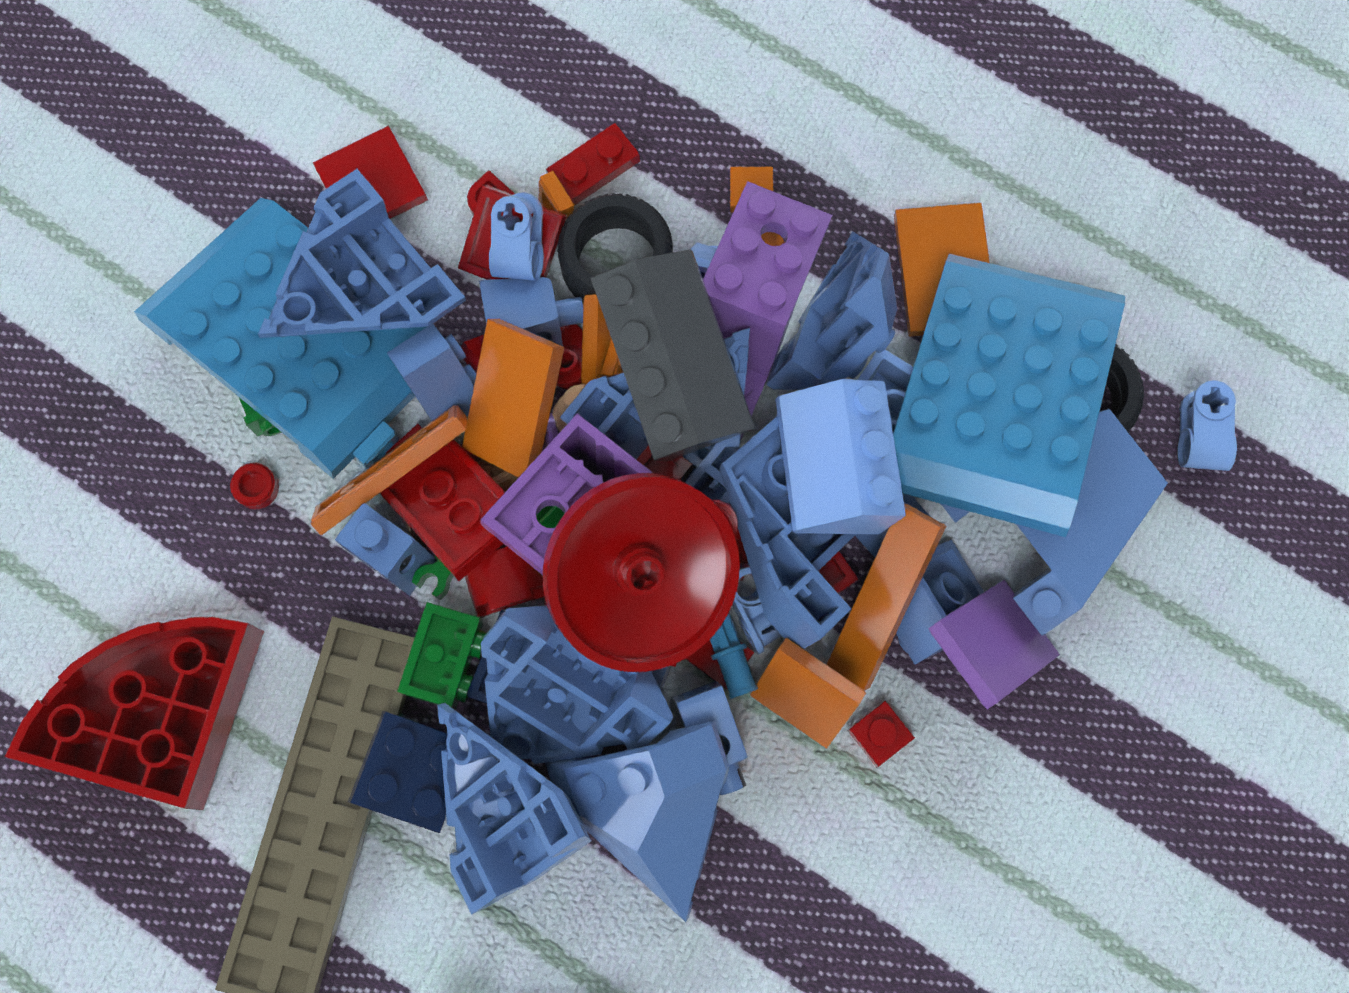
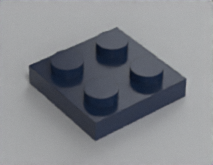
(403, 773)

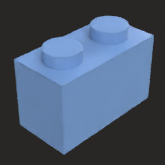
(434, 371)

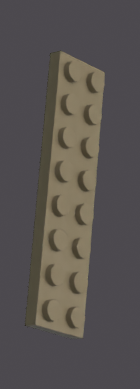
(312, 828)

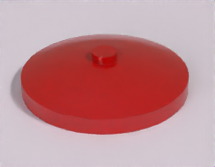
(641, 572)

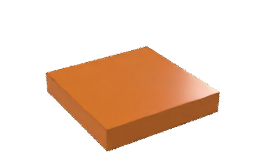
(807, 693)

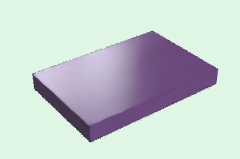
(993, 644)

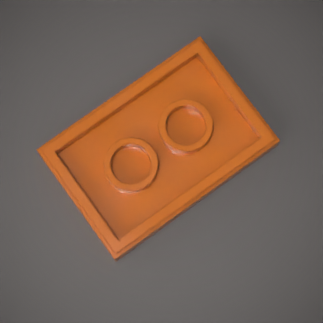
(924, 242)
(512, 396)

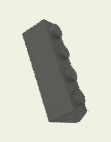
(672, 354)

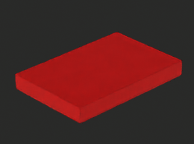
(444, 507)

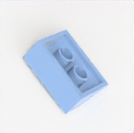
(840, 458)

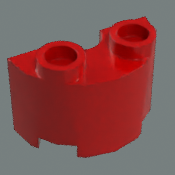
(503, 583)

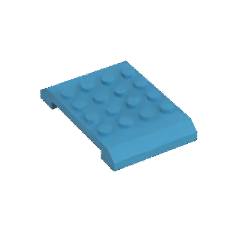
(314, 387)
(1006, 393)

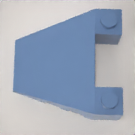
(1112, 503)
(785, 562)

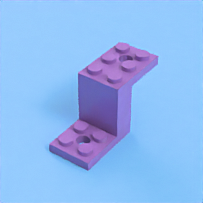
(759, 282)
(558, 477)

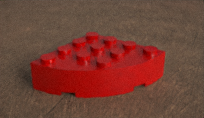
(145, 709)

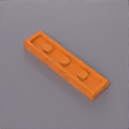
(389, 469)
(885, 596)

